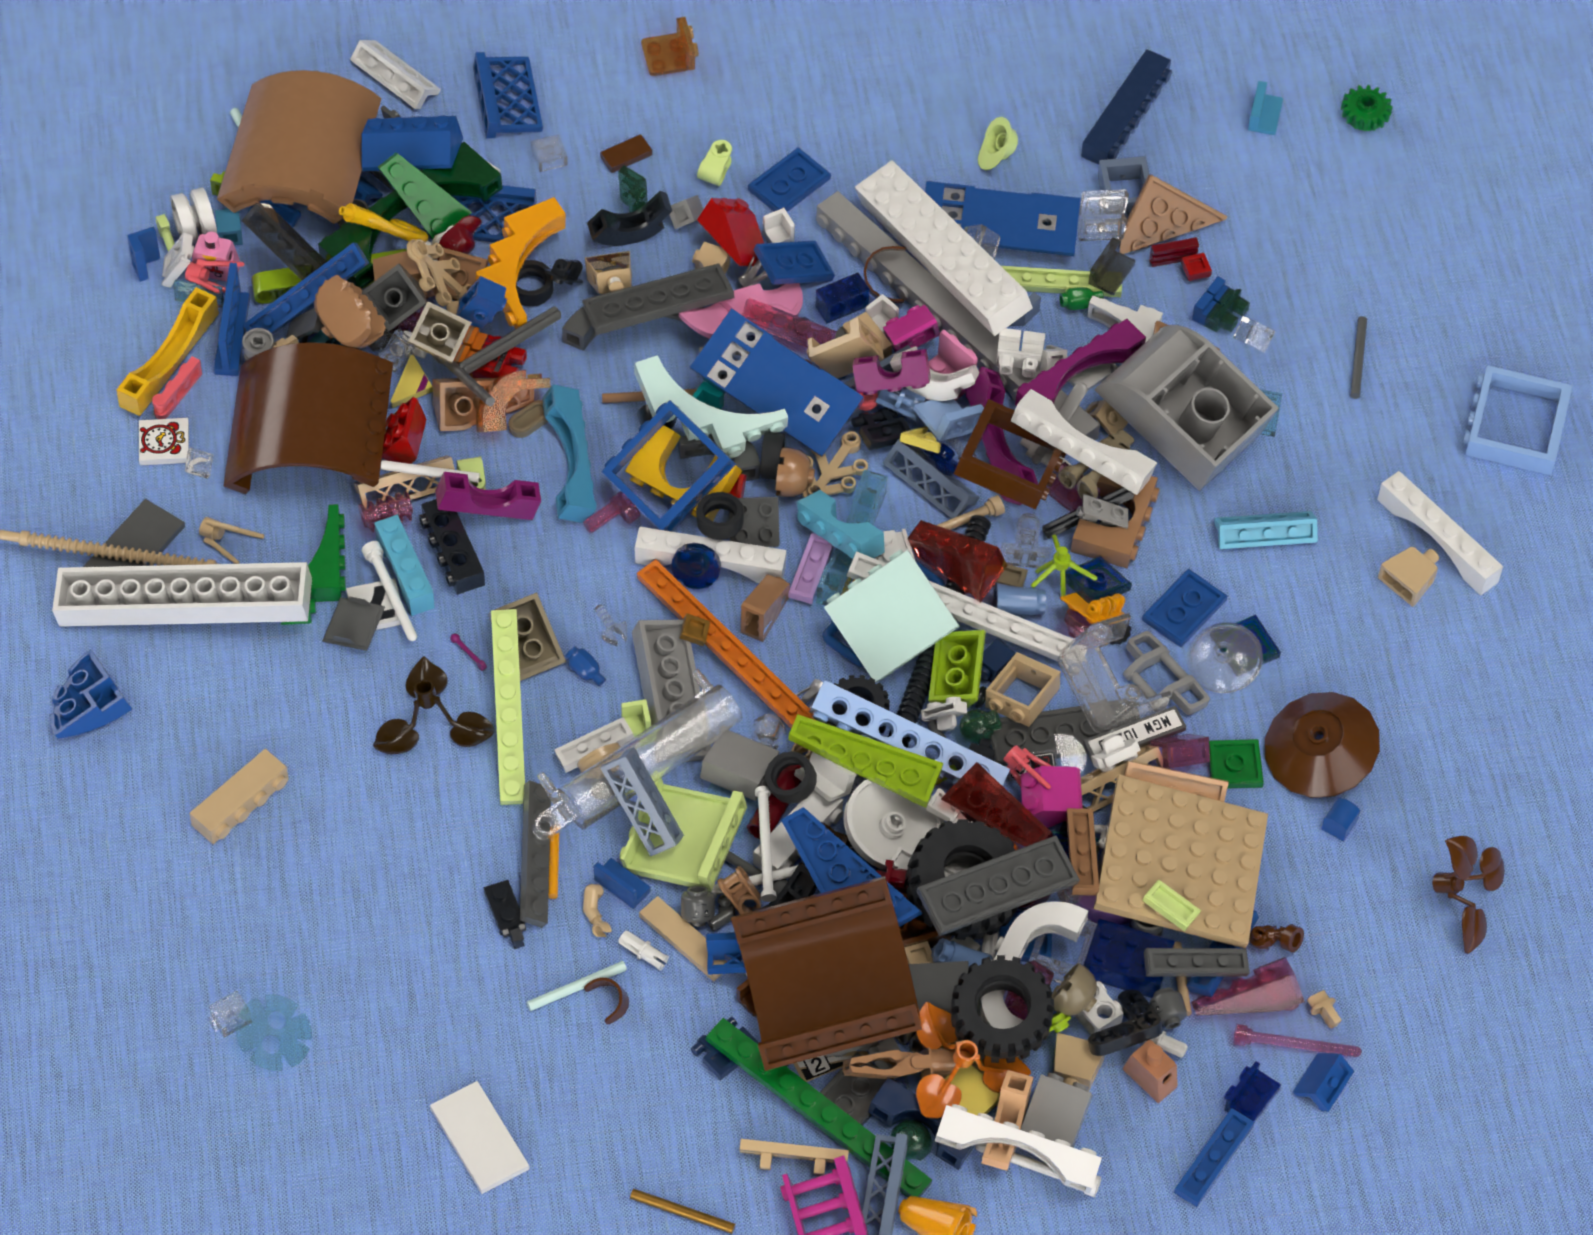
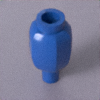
(584, 665)

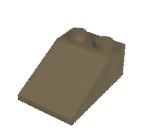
(536, 638)

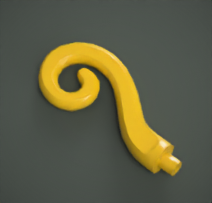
(396, 227)

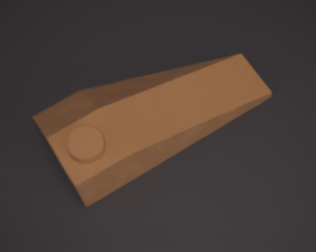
(457, 405)

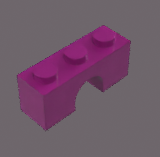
(872, 377)

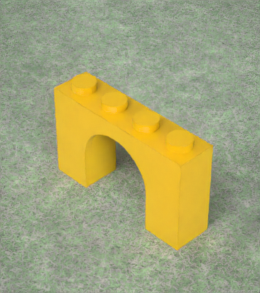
(650, 463)

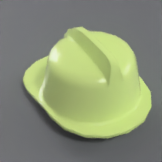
(998, 143)

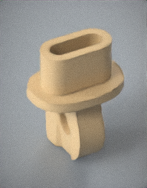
(1323, 1004)

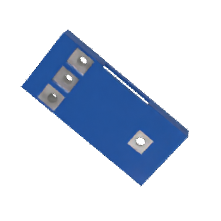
(1013, 216)
(776, 379)

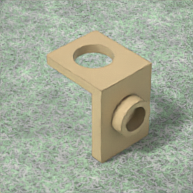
(1107, 416)

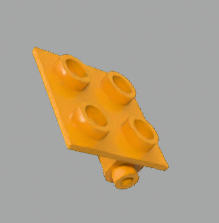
(1097, 609)

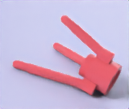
(199, 274)
(1018, 760)

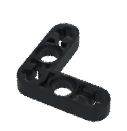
(1135, 1031)

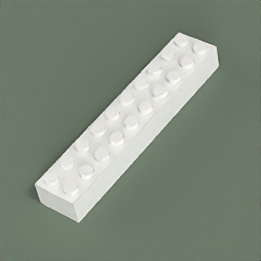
(944, 248)
(182, 594)

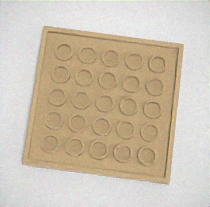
(1193, 846)

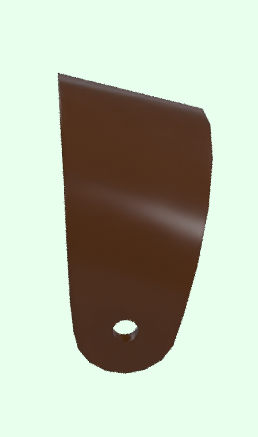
(889, 248)

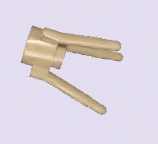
(213, 530)

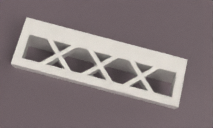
(393, 73)

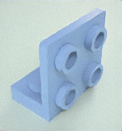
(947, 418)

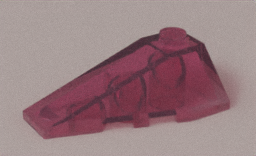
(1269, 990)

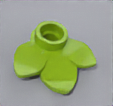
(1059, 1022)

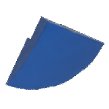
(86, 699)

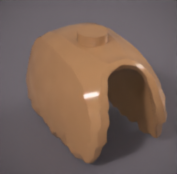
(348, 314)

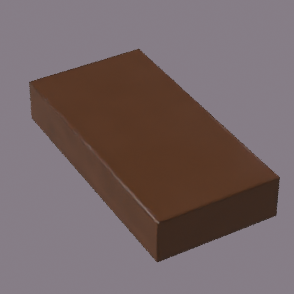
(626, 153)

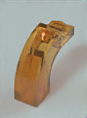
(502, 390)

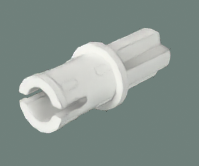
(643, 949)
(1170, 1045)

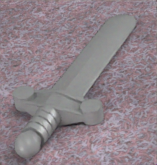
(1066, 411)

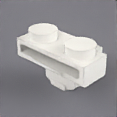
(944, 713)
(1114, 752)

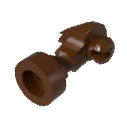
(1265, 936)

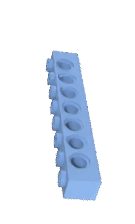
(900, 727)

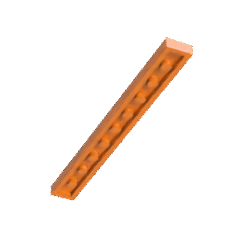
(725, 644)

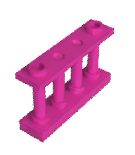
(847, 1199)

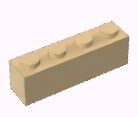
(239, 796)

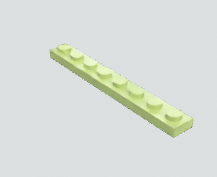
(508, 706)

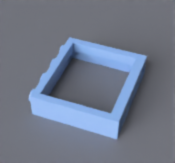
(1511, 454)

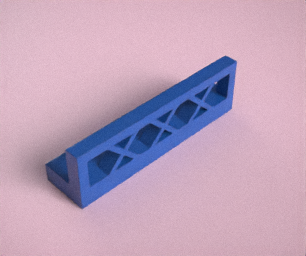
(724, 947)

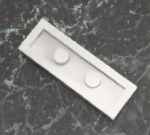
(572, 752)

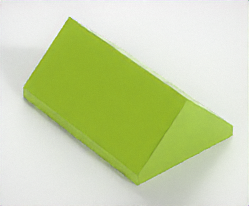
(957, 667)

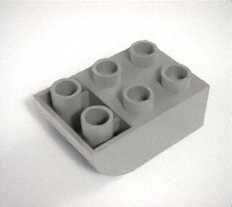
(1188, 402)

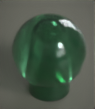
(979, 724)

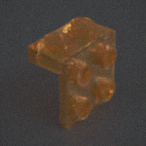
(672, 51)

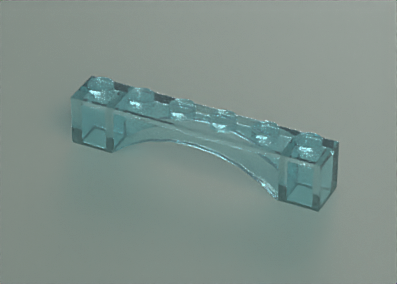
(865, 508)

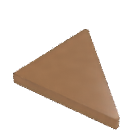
(1164, 214)

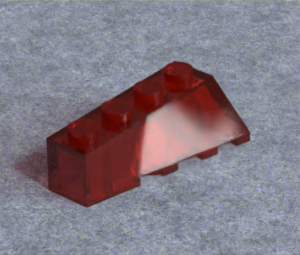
(960, 558)
(989, 802)

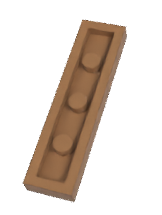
(1083, 850)

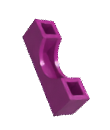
(515, 500)

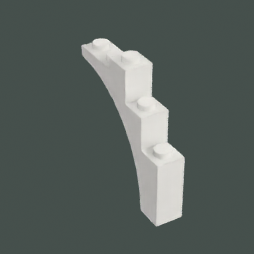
(1111, 313)

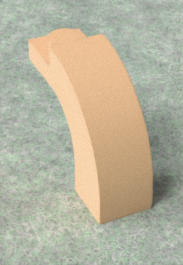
(1011, 1108)

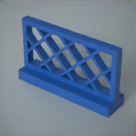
(488, 99)
(508, 196)
(231, 327)

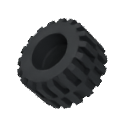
(865, 689)

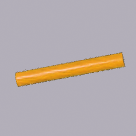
(553, 866)

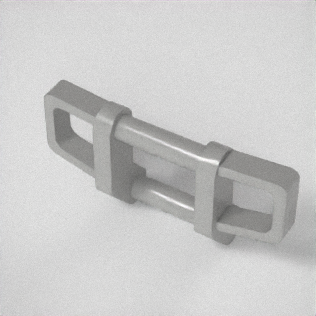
(1162, 654)

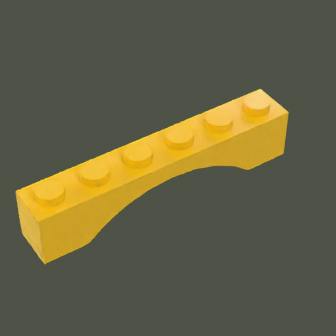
(143, 383)

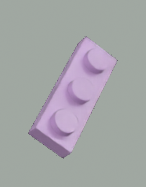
(810, 569)

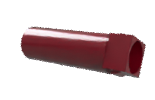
(786, 781)

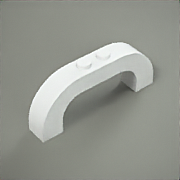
(1040, 919)

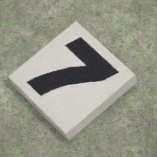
(376, 594)

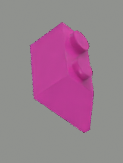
(912, 329)
(1051, 804)

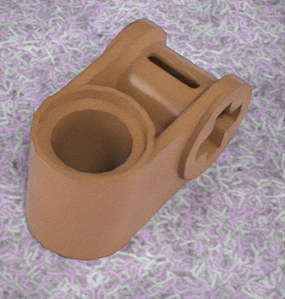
(739, 888)

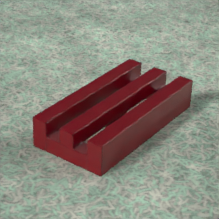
(1172, 251)

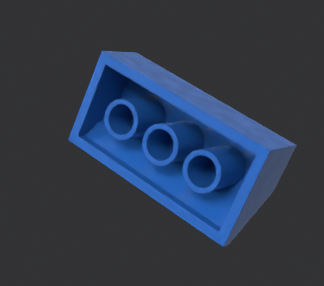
(419, 140)

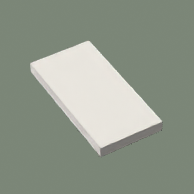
(479, 1137)

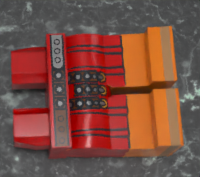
(475, 341)

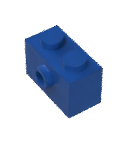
(482, 302)

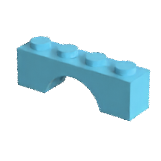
(820, 516)
(409, 572)

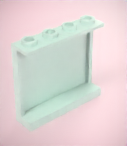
(891, 615)

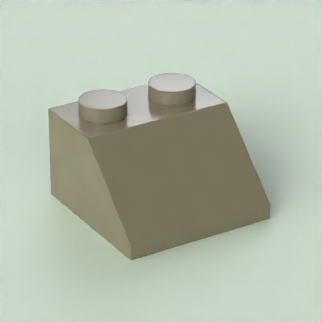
(439, 332)

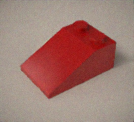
(733, 228)

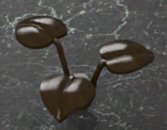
(425, 684)

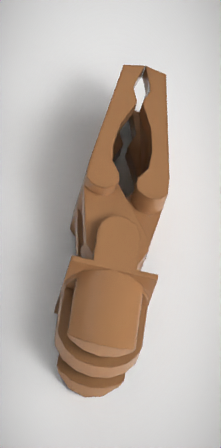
(904, 1063)

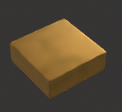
(694, 629)

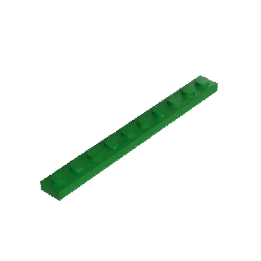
(812, 1105)

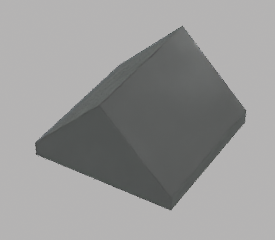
(396, 296)

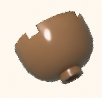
(793, 473)

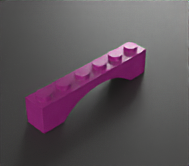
(1111, 347)
(990, 386)

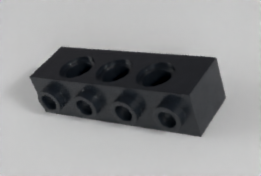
(461, 577)

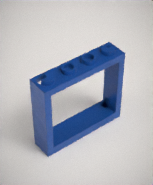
(695, 493)

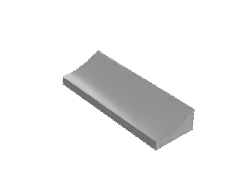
(665, 668)

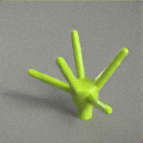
(1060, 562)

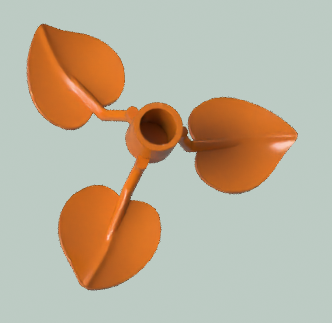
(933, 1090)

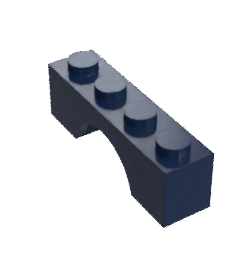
(897, 1103)

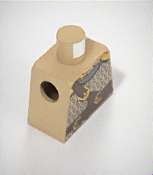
(609, 272)

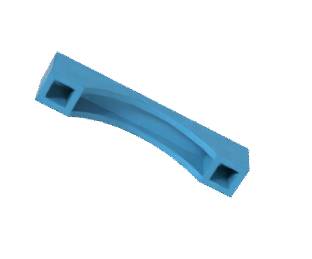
(564, 413)

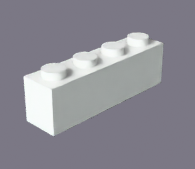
(782, 848)

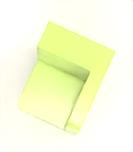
(636, 715)

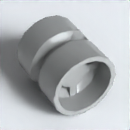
(256, 341)

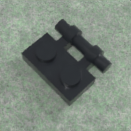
(884, 432)

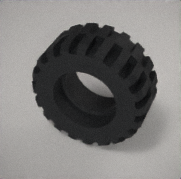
(1008, 976)

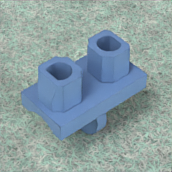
(900, 401)

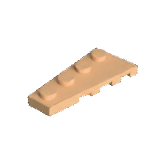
(1178, 780)

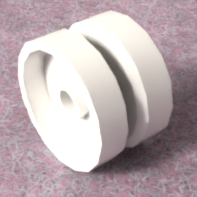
(198, 215)

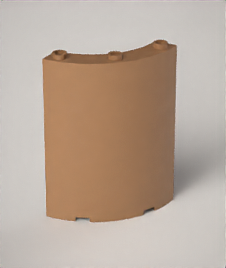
(299, 143)

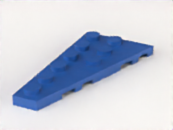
(834, 863)

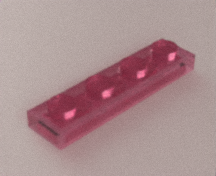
(786, 324)

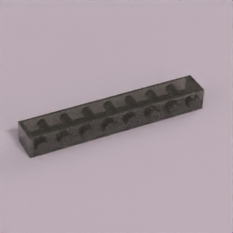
(292, 249)

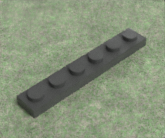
(534, 858)

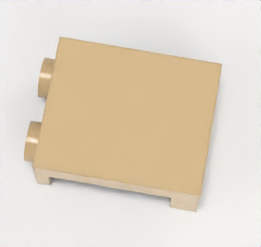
(838, 354)

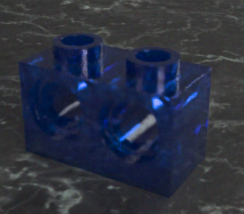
(842, 298)

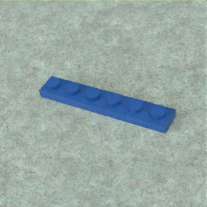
(303, 294)

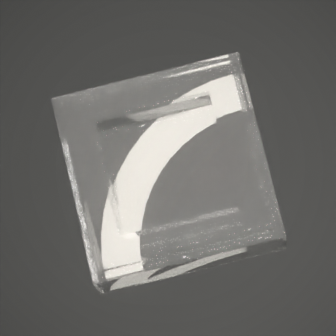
(199, 463)

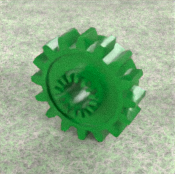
(1366, 108)

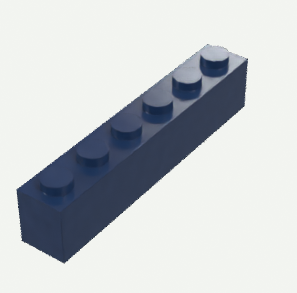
(1127, 107)

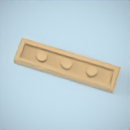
(679, 934)

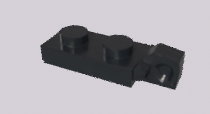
(505, 911)

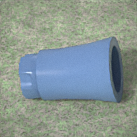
(1019, 599)
(953, 952)

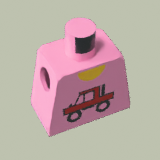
(212, 248)

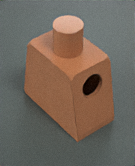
(1151, 1067)

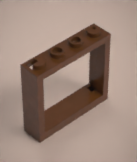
(996, 478)

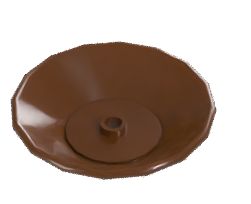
(1327, 764)

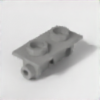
(1108, 513)

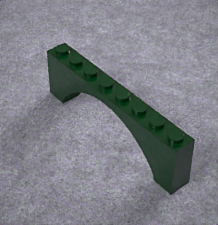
(468, 177)

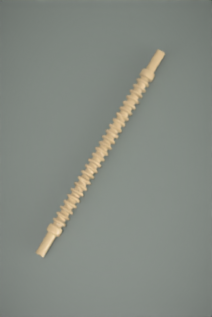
(26, 538)

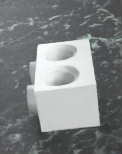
(1104, 1005)

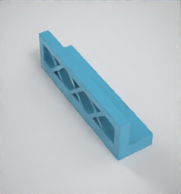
(1266, 529)

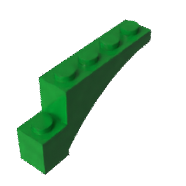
(327, 564)

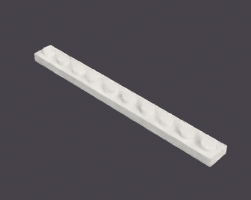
(983, 615)

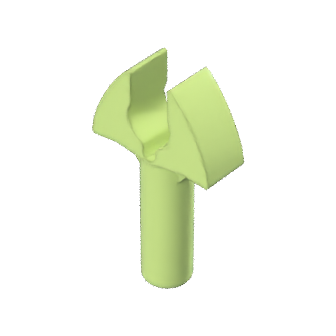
(164, 231)

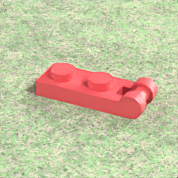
(177, 388)

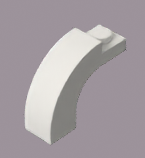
(941, 386)

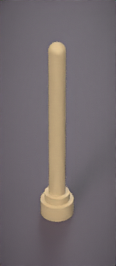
(993, 506)

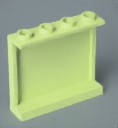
(708, 831)

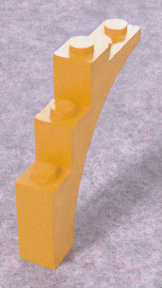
(521, 234)

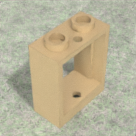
(1022, 668)

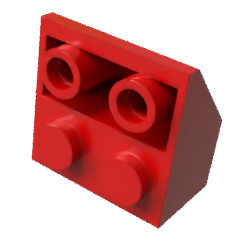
(404, 433)

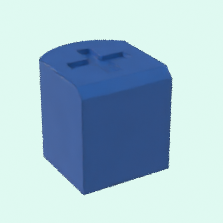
(1341, 819)

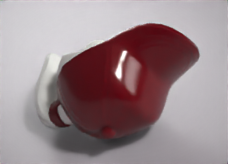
(459, 236)

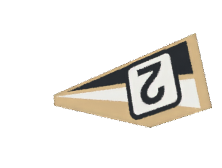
(822, 1065)

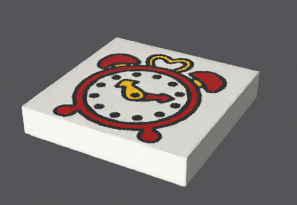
(163, 441)

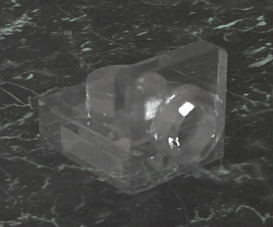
(397, 350)

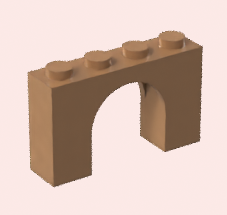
(1117, 543)

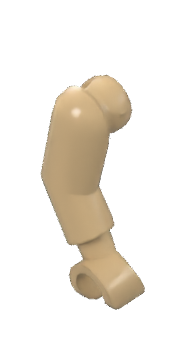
(590, 903)

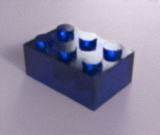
(1118, 957)

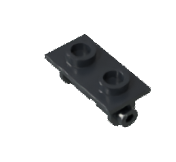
(565, 271)

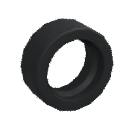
(538, 296)
(770, 454)
(721, 530)
(783, 761)

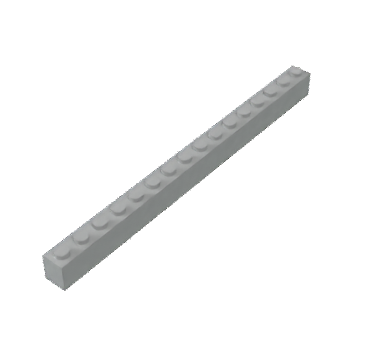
(921, 288)

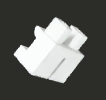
(1028, 358)

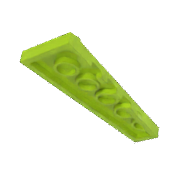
(881, 763)

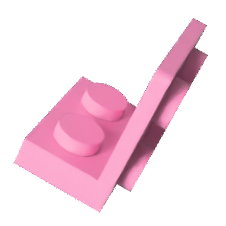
(952, 356)

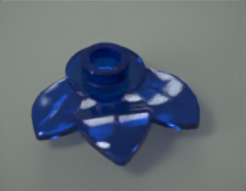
(944, 460)

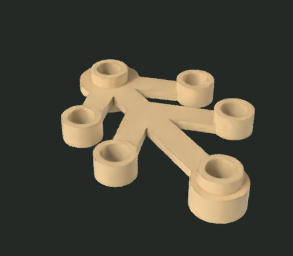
(419, 251)
(832, 471)

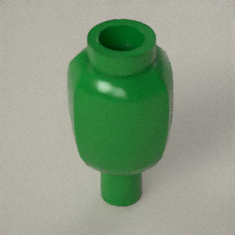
(1078, 297)

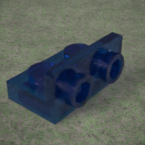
(1251, 1093)

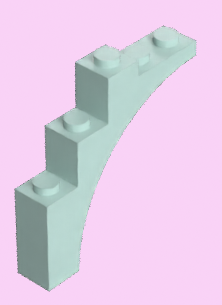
(727, 428)

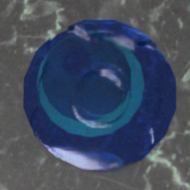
(696, 565)

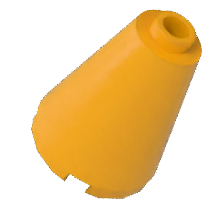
(937, 1216)

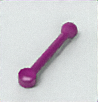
(455, 638)

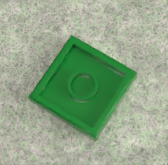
(1236, 762)

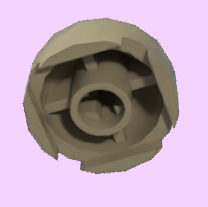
(1075, 992)

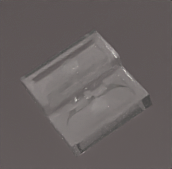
(1102, 215)

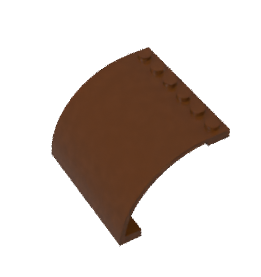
(309, 410)
(827, 973)

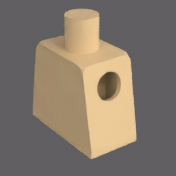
(1410, 573)
(1075, 1061)

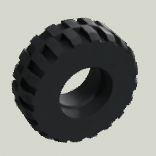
(957, 844)

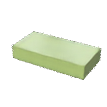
(1171, 905)

